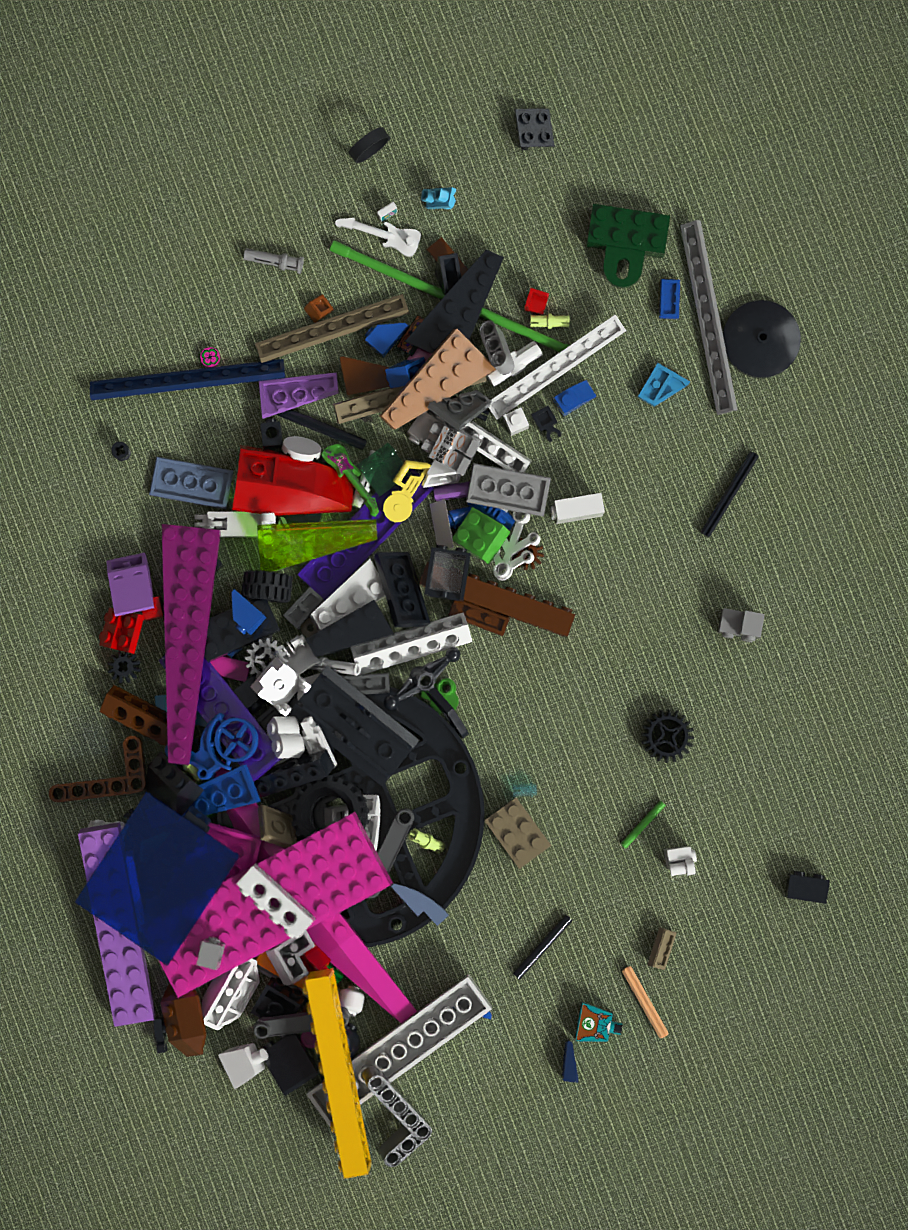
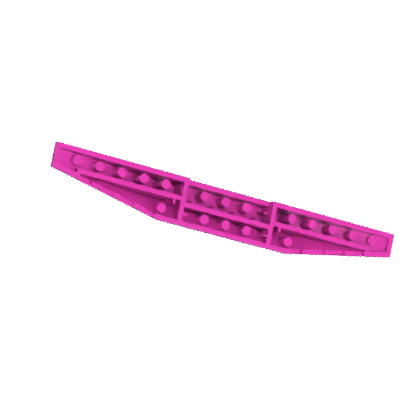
(336, 935)

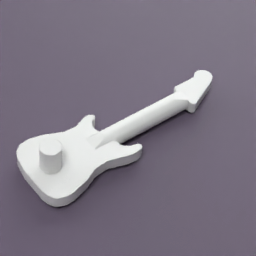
(403, 240)

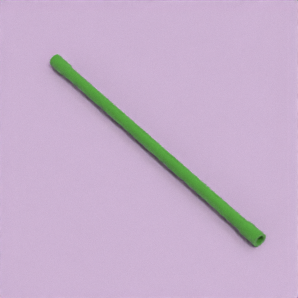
(347, 252)

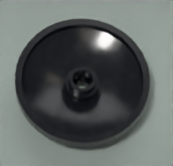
(756, 356)

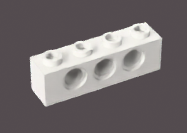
(303, 917)

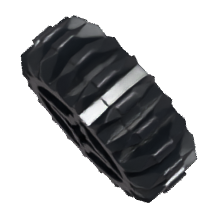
(681, 727)

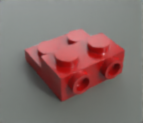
(121, 631)

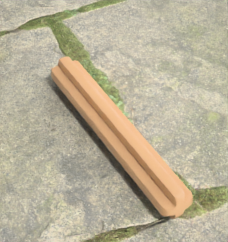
(645, 1002)

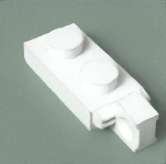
(314, 738)

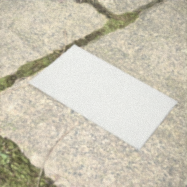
(441, 523)

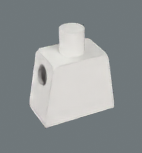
(243, 1063)

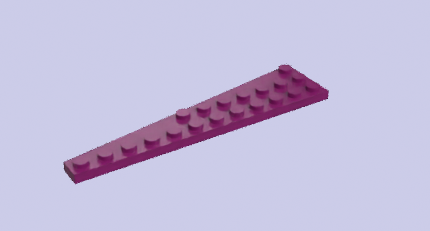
(188, 586)

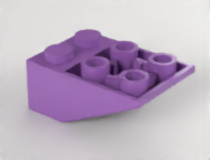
(130, 584)

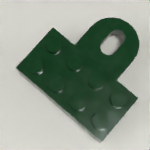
(628, 237)

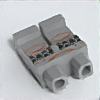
(452, 448)

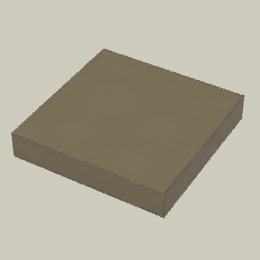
(276, 827)

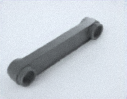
(394, 841)
(288, 1024)

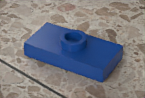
(669, 299)

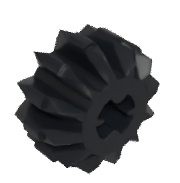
(117, 668)

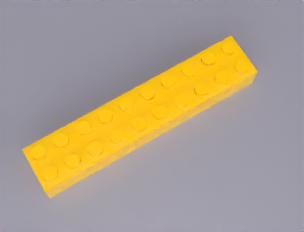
(338, 1073)

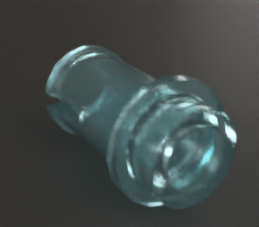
(526, 790)

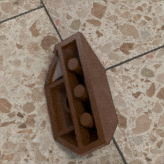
(184, 1021)

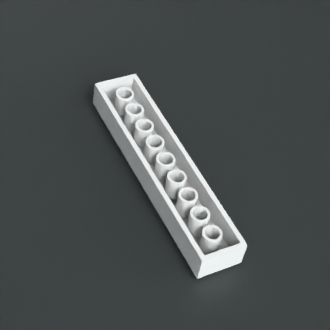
(414, 1038)

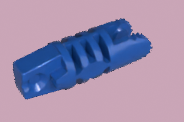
(496, 513)

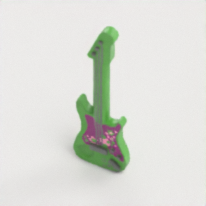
(338, 458)

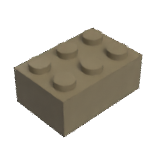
(517, 833)

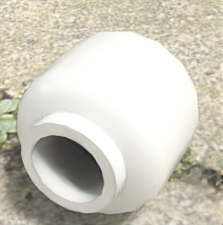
(352, 1000)

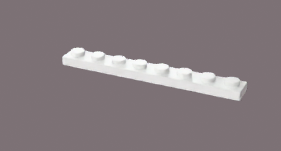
(556, 366)

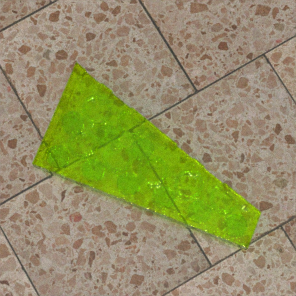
(299, 542)

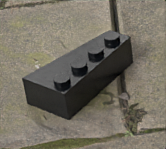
(354, 629)

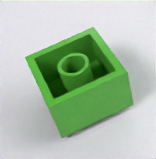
(480, 535)

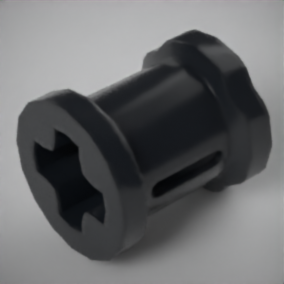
(119, 445)

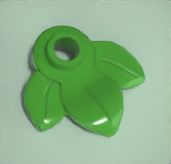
(450, 695)

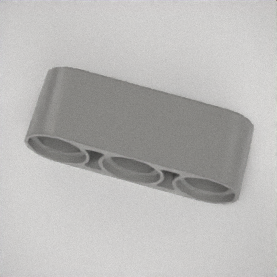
(496, 347)

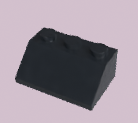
(171, 784)

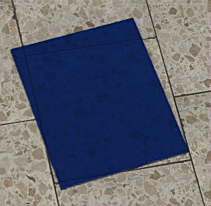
(157, 878)

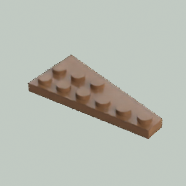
(445, 373)

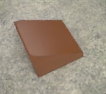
(318, 308)

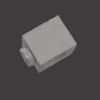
(211, 953)

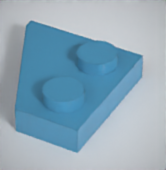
(661, 385)

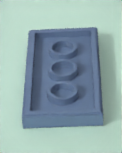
(191, 483)

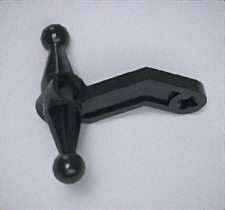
(414, 685)

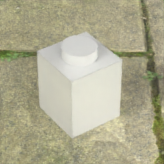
(516, 421)

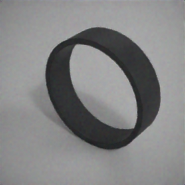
(369, 145)

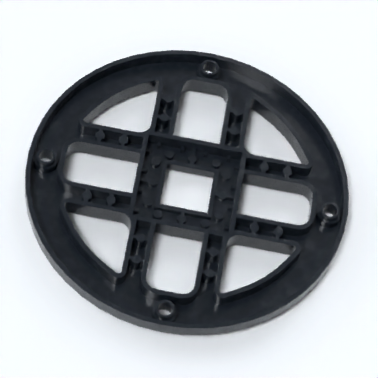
(463, 800)

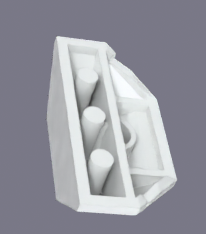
(229, 994)

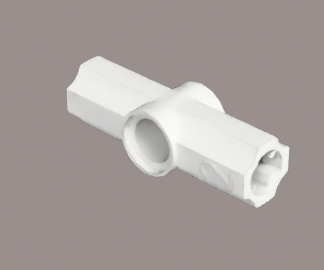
(521, 359)

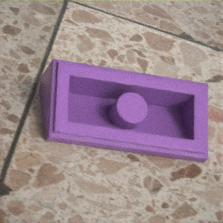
(451, 491)

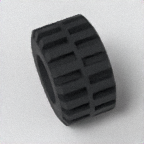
(267, 585)

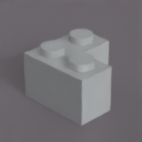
(742, 624)
(287, 960)

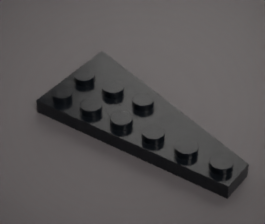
(459, 306)

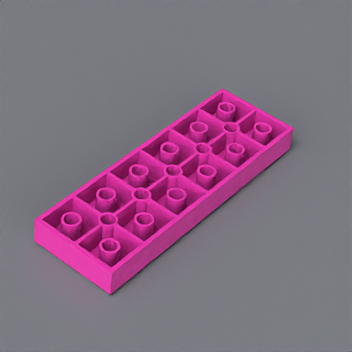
(320, 872)

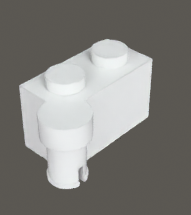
(680, 860)

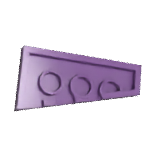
(289, 393)

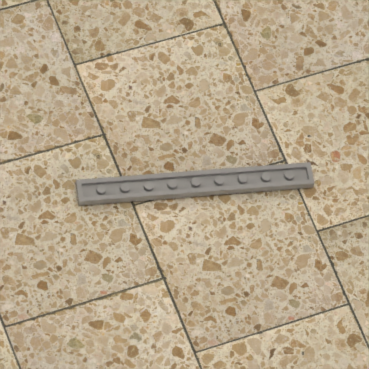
(708, 317)

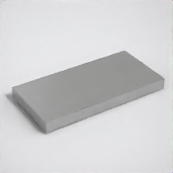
(508, 489)

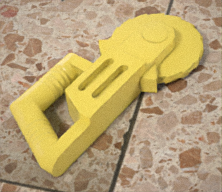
(399, 504)

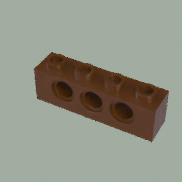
(135, 707)

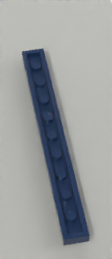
(187, 379)

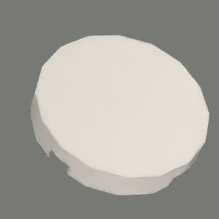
(301, 448)

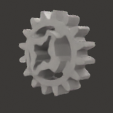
(266, 650)

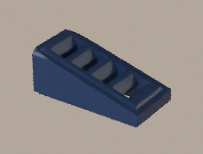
(569, 1069)

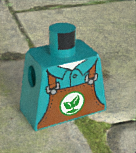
(595, 1024)

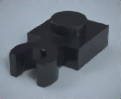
(545, 420)
(160, 1035)

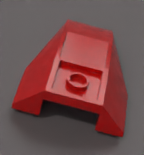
(285, 486)

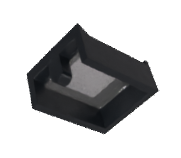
(447, 573)

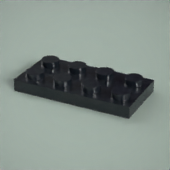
(401, 589)
(226, 638)

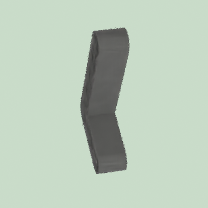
(411, 1124)

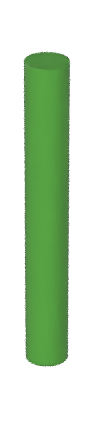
(643, 824)

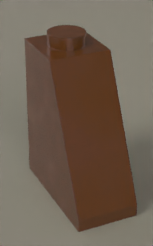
(363, 377)

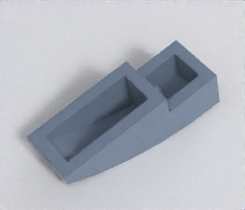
(419, 902)

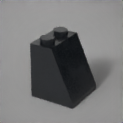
(290, 1063)

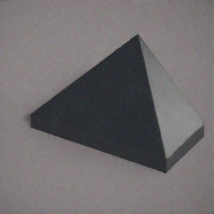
(447, 271)

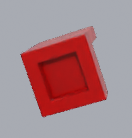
(536, 301)

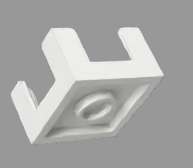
(279, 684)

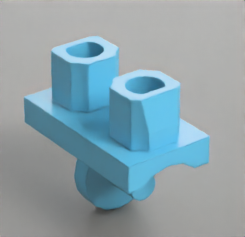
(439, 198)

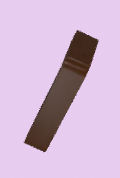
(107, 784)

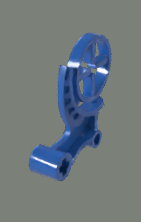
(207, 759)

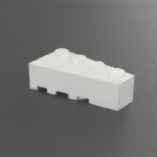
(351, 595)

